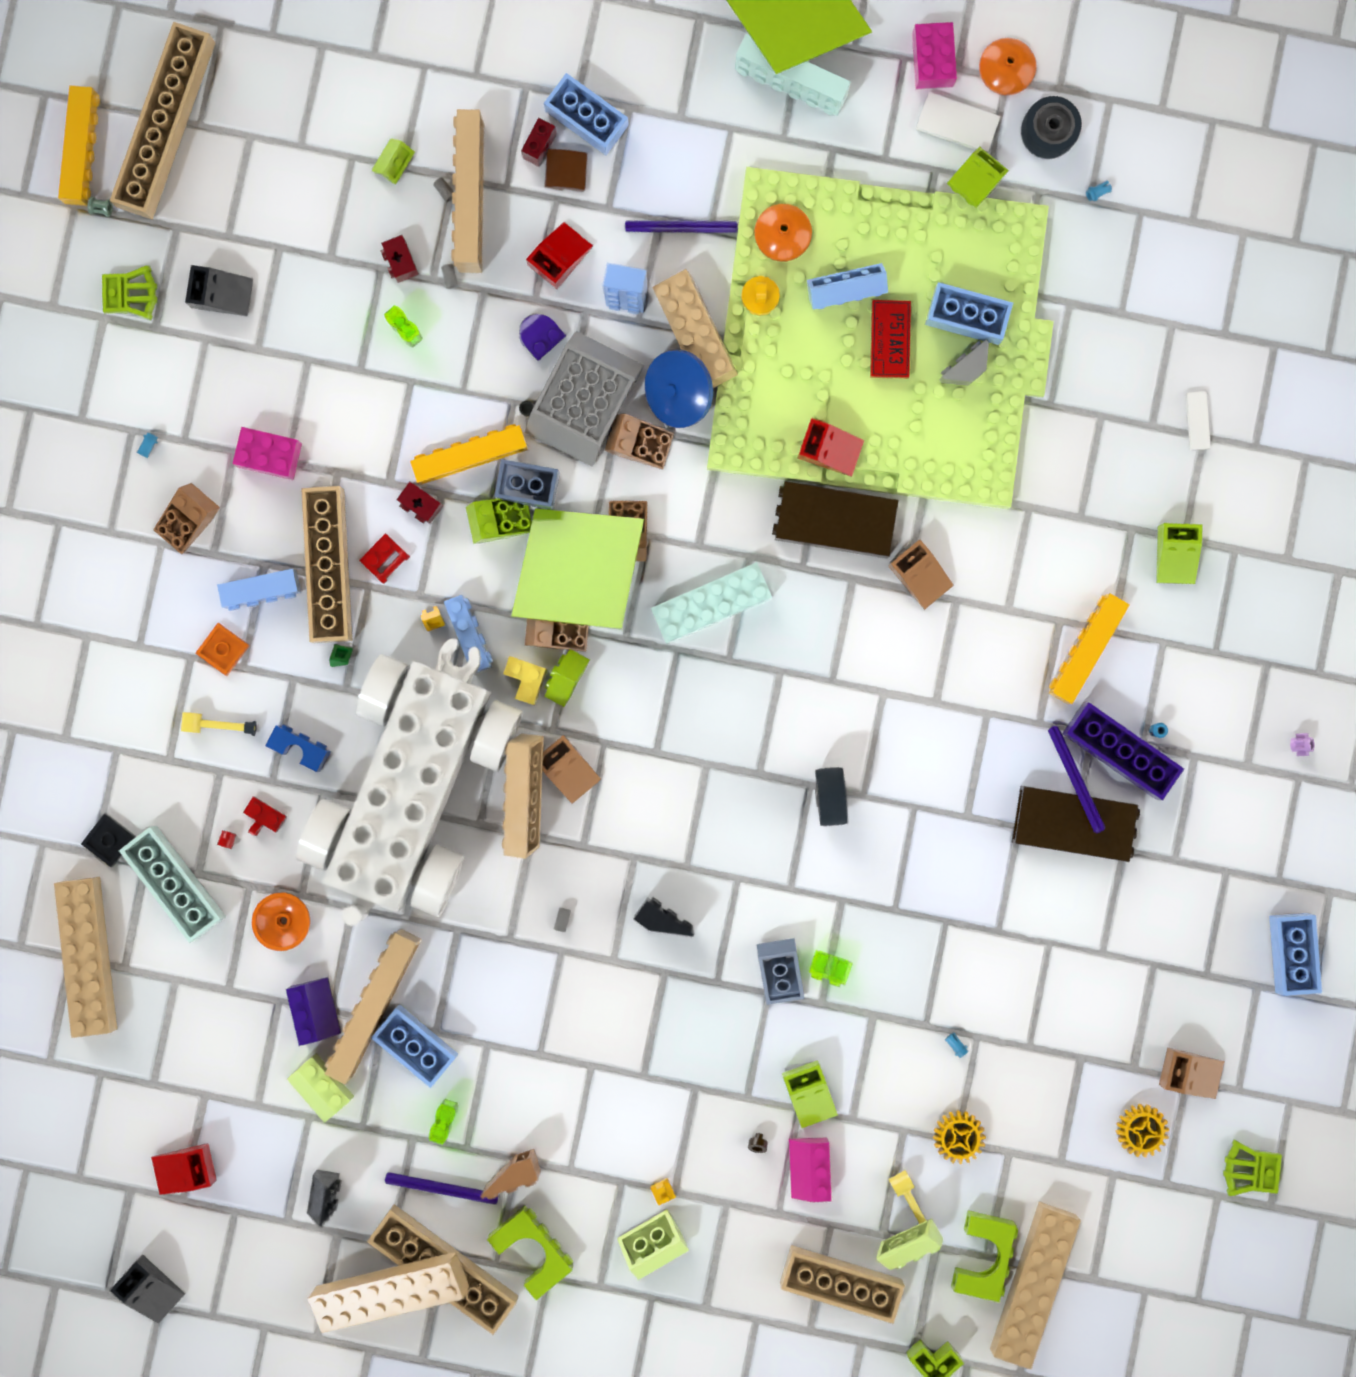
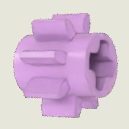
(1302, 744)

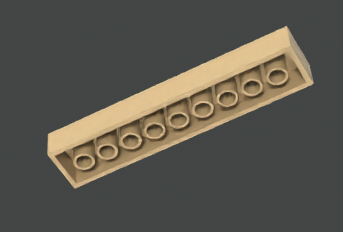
(162, 120)

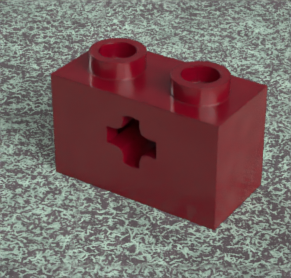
(539, 142)
(396, 248)
(412, 494)

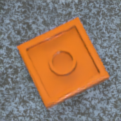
(222, 649)

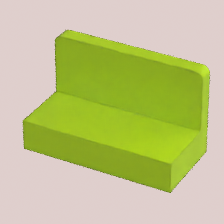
(393, 160)

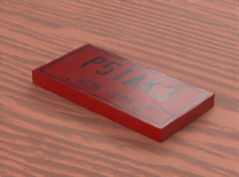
(890, 339)

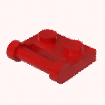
(379, 554)

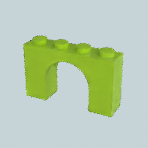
(525, 1225)
(988, 1283)

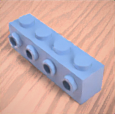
(847, 286)
(258, 589)
(466, 629)

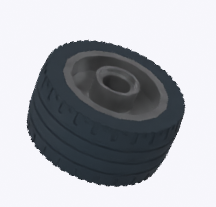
(1051, 127)
(831, 796)

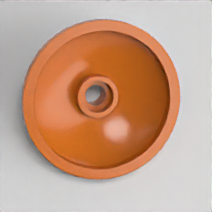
(1006, 77)
(781, 244)
(268, 925)

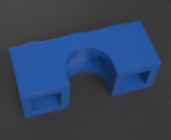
(313, 754)

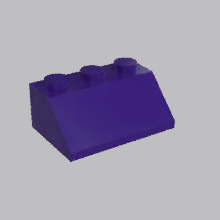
(313, 1011)

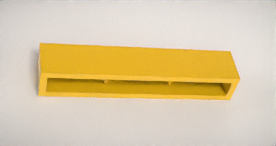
(78, 145)
(469, 454)
(1088, 649)

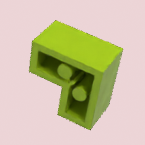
(565, 677)
(938, 1364)

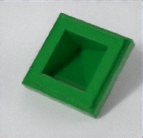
(340, 655)

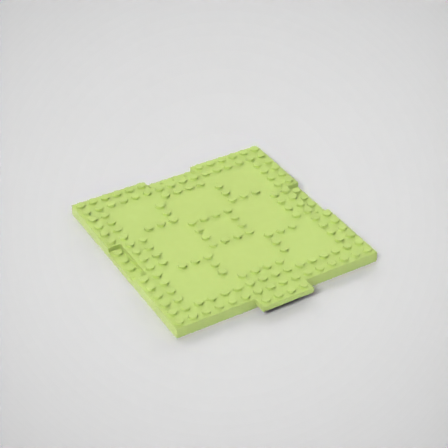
(816, 362)

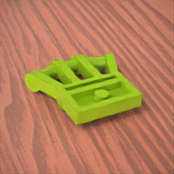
(116, 293)
(1264, 1174)

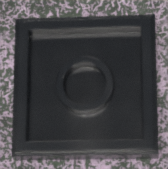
(107, 839)

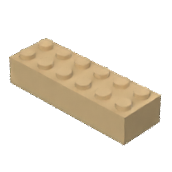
(694, 325)
(523, 795)
(842, 1284)

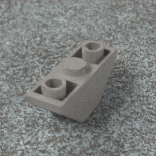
(968, 366)

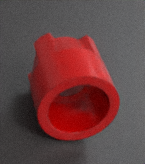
(226, 839)

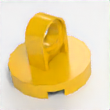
(760, 295)

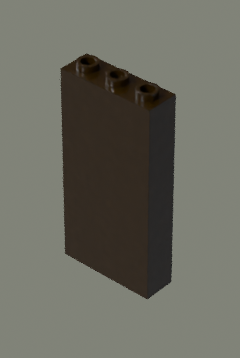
(835, 519)
(1060, 823)

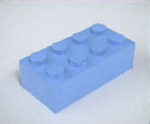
(586, 114)
(625, 288)
(968, 313)
(1295, 954)
(414, 1046)

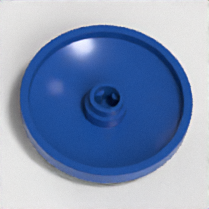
(678, 388)

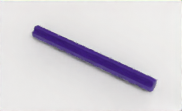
(682, 226)
(1076, 779)
(437, 1187)

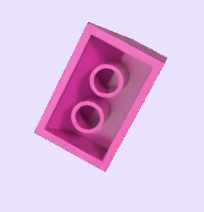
(810, 1169)

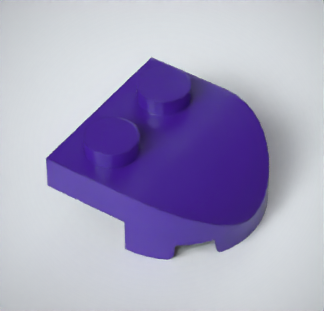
(539, 334)

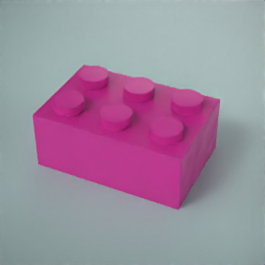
(934, 55)
(267, 453)

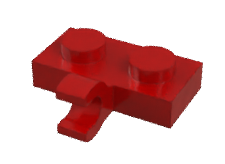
(263, 815)

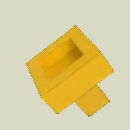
(432, 619)
(663, 1191)

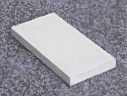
(957, 122)

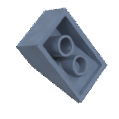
(527, 484)
(780, 971)

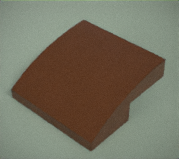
(565, 170)

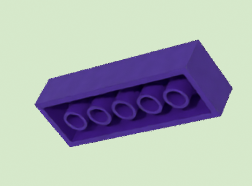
(1123, 751)

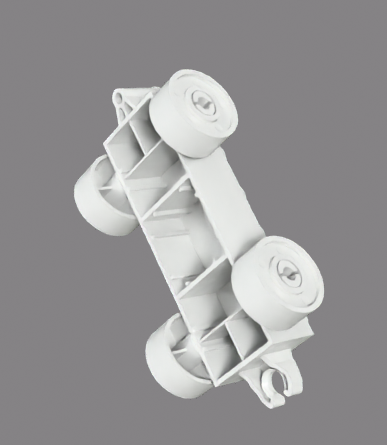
(429, 728)

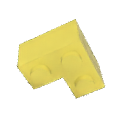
(530, 676)

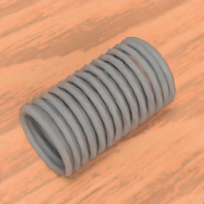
(444, 189)
(449, 273)
(561, 924)

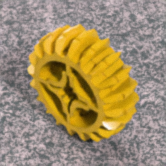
(965, 1132)
(1141, 1138)

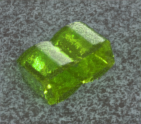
(403, 326)
(830, 967)
(443, 1121)

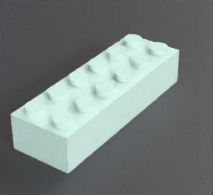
(801, 82)
(711, 603)
(172, 883)

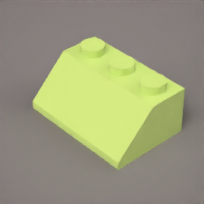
(320, 1091)
(652, 1244)
(910, 1245)

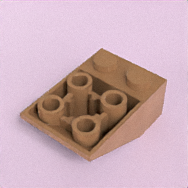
(639, 441)
(633, 509)
(186, 517)
(921, 574)
(556, 635)
(568, 769)
(1191, 1073)
(519, 1171)

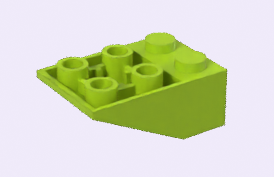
(977, 177)
(497, 520)
(1178, 552)
(809, 1094)

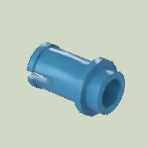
(1094, 193)
(147, 444)
(1163, 730)
(958, 1047)

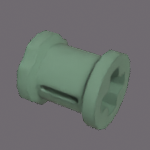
(100, 206)

